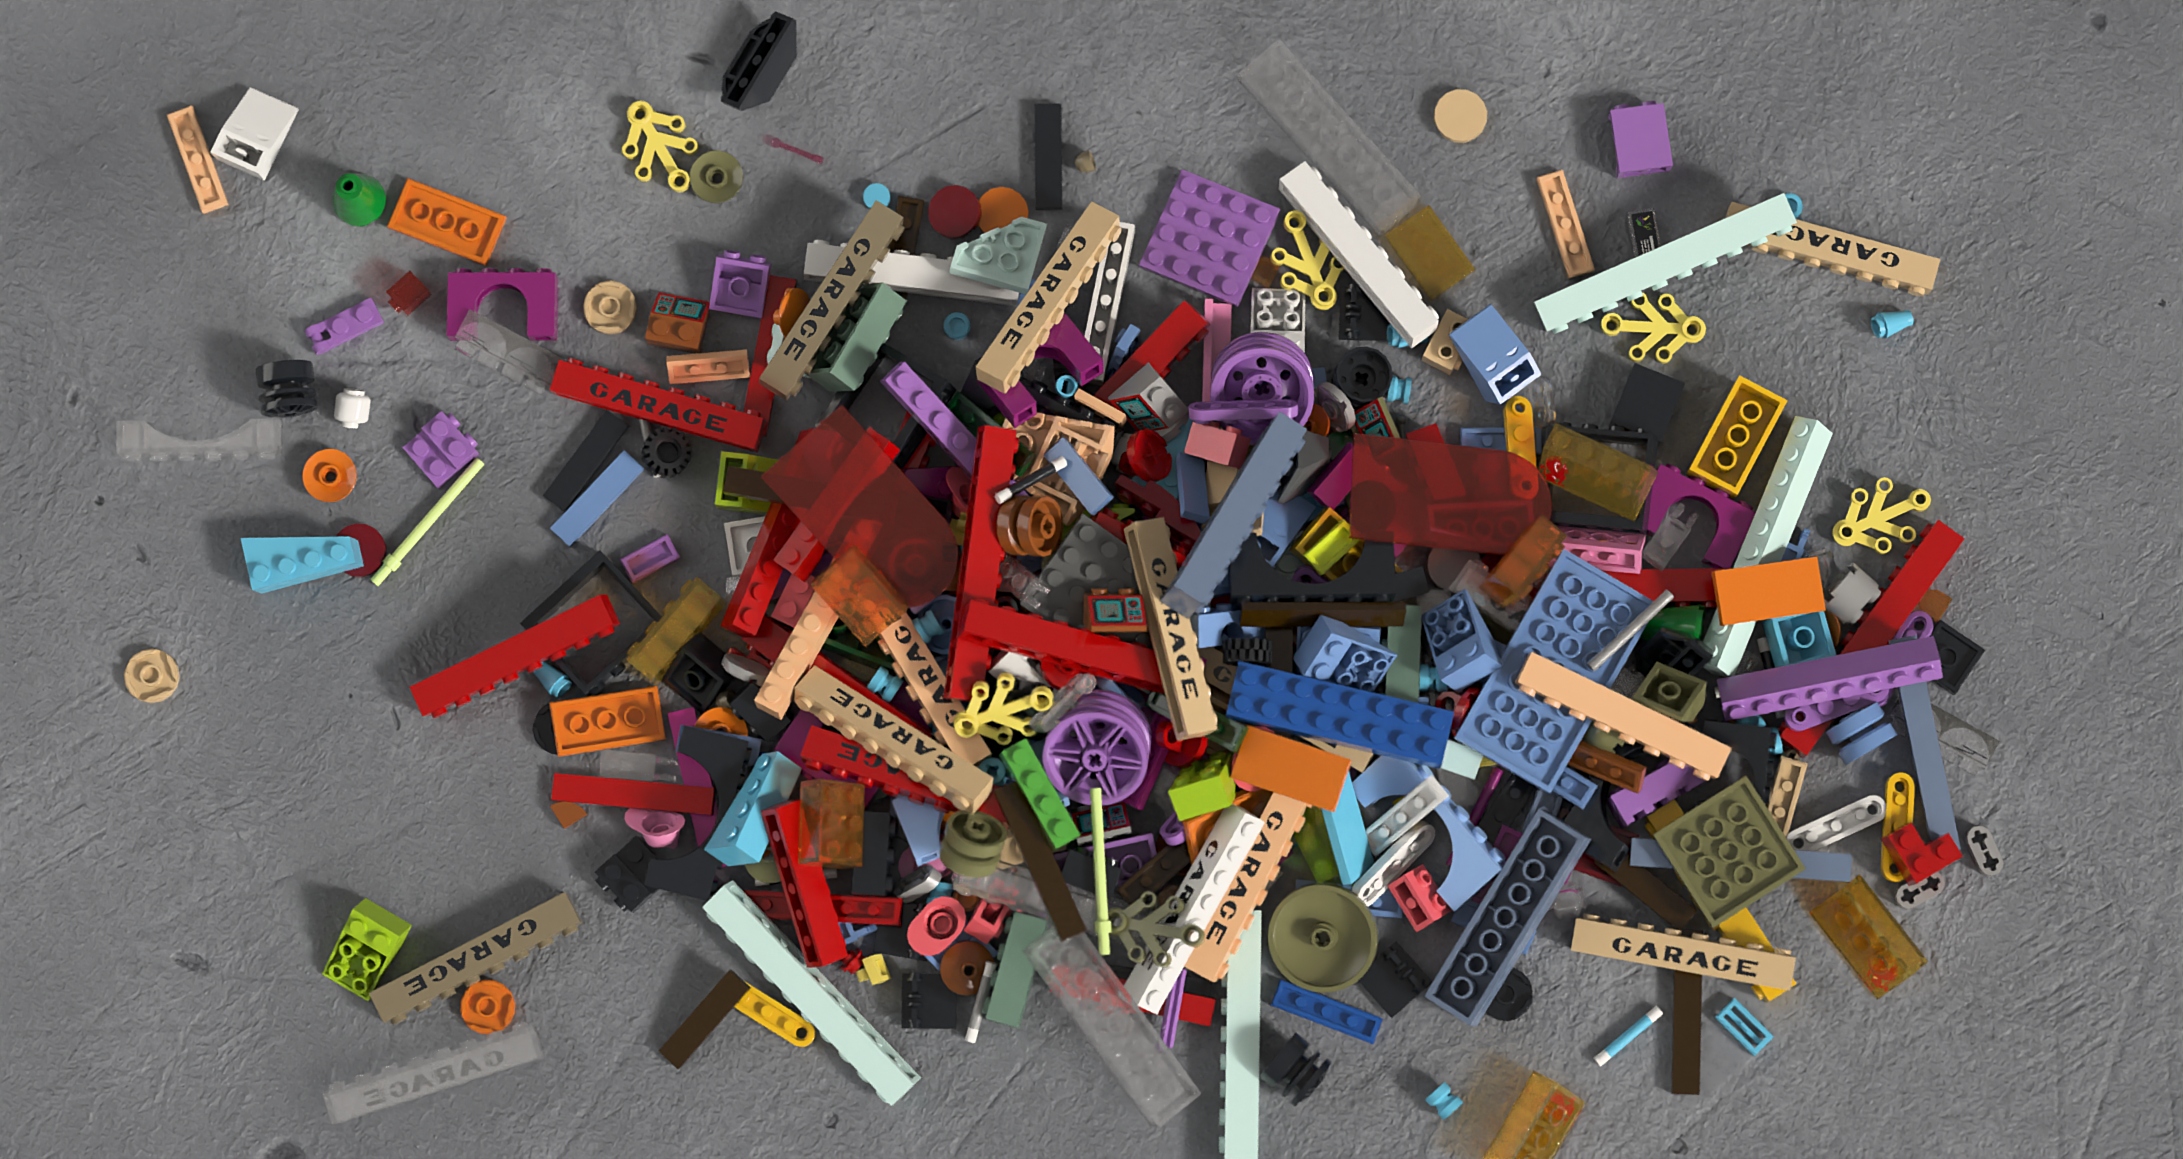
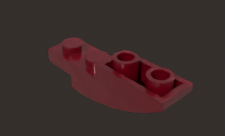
(1159, 503)

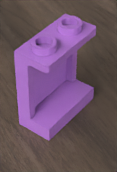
(1640, 139)

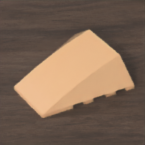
(1090, 440)

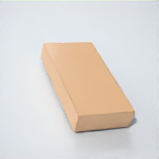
(1100, 407)

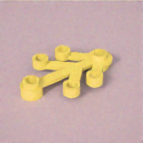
(656, 142)
(1309, 266)
(1657, 327)
(1877, 519)
(1000, 712)

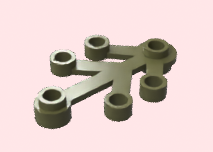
(1149, 928)

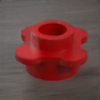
(852, 961)

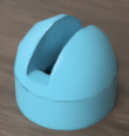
(1071, 386)

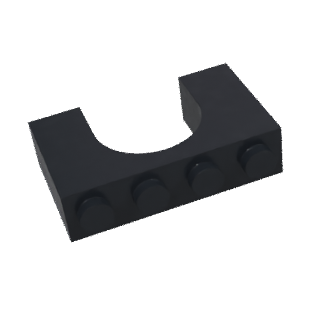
(1751, 742)

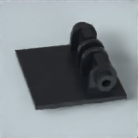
(1360, 317)
(893, 939)
(1394, 979)
(927, 1002)

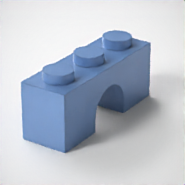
(1210, 623)

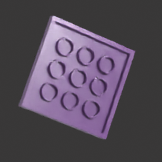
(1209, 238)

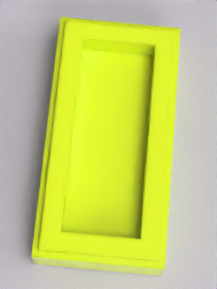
(1330, 548)

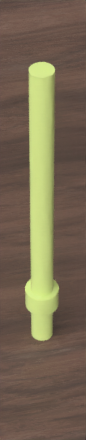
(392, 561)
(1102, 925)

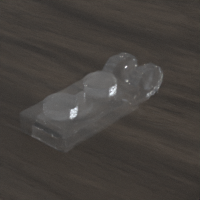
(1668, 538)
(1021, 581)
(1063, 702)
(634, 766)

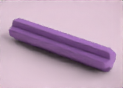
(1172, 1010)

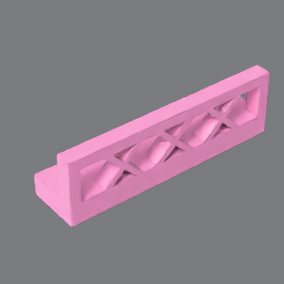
(1218, 337)
(1609, 554)

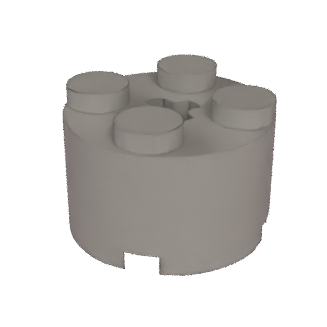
(1849, 594)

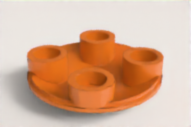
(790, 309)

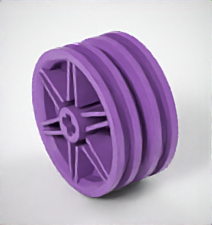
(1279, 355)
(1099, 748)

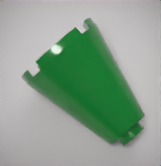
(358, 199)
(1678, 618)

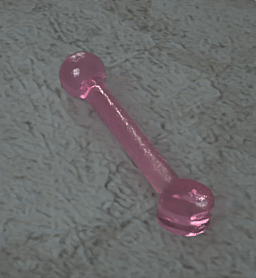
(776, 142)

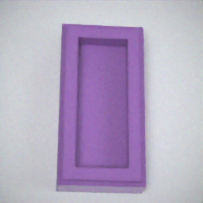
(650, 558)

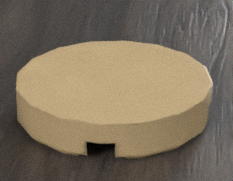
(1460, 116)
(610, 307)
(151, 675)

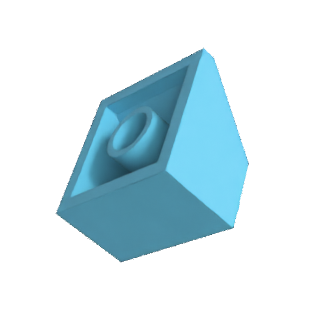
(1798, 638)

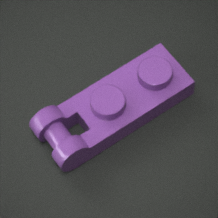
(344, 326)

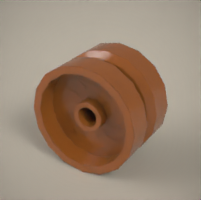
(1030, 525)

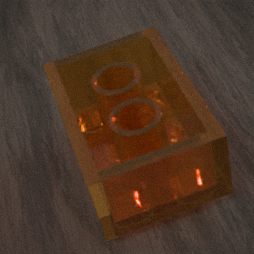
(1524, 562)
(859, 595)
(831, 824)

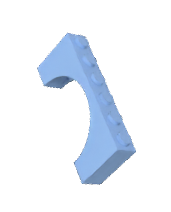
(923, 823)
(1473, 860)

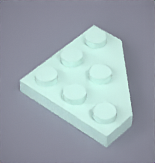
(1002, 255)

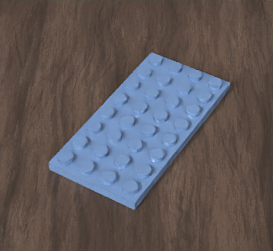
(1569, 625)

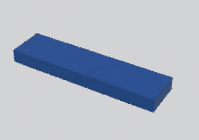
(1326, 1012)

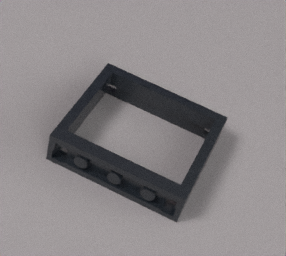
(912, 433)
(1601, 522)
(564, 593)

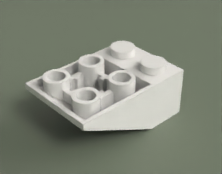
(254, 133)
(1278, 313)

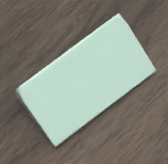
(1461, 760)

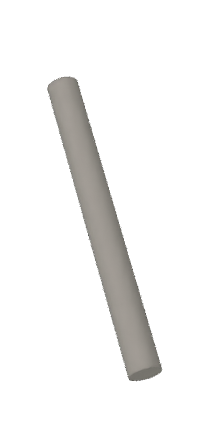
(1630, 630)

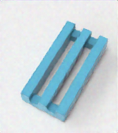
(1727, 1010)

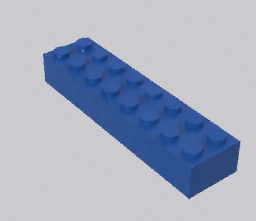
(1339, 715)

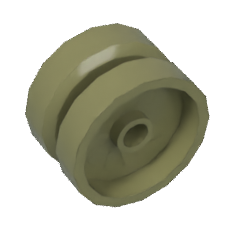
(972, 844)

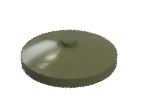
(1323, 937)

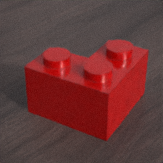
(1916, 859)

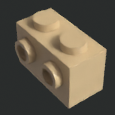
(1441, 350)

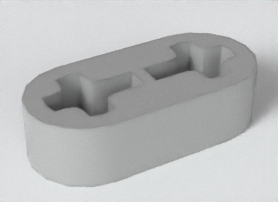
(1989, 847)
(917, 883)
(1922, 896)

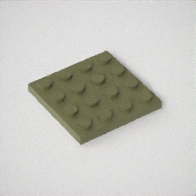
(1729, 851)

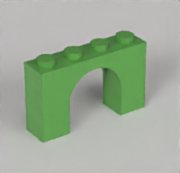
(1027, 771)

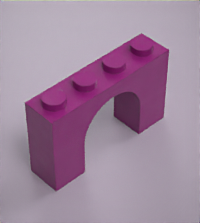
(539, 288)
(1064, 345)
(1336, 483)
(1730, 517)
(792, 745)

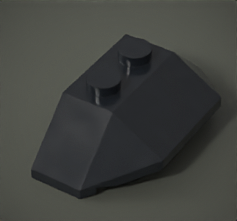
(760, 63)
(1675, 650)

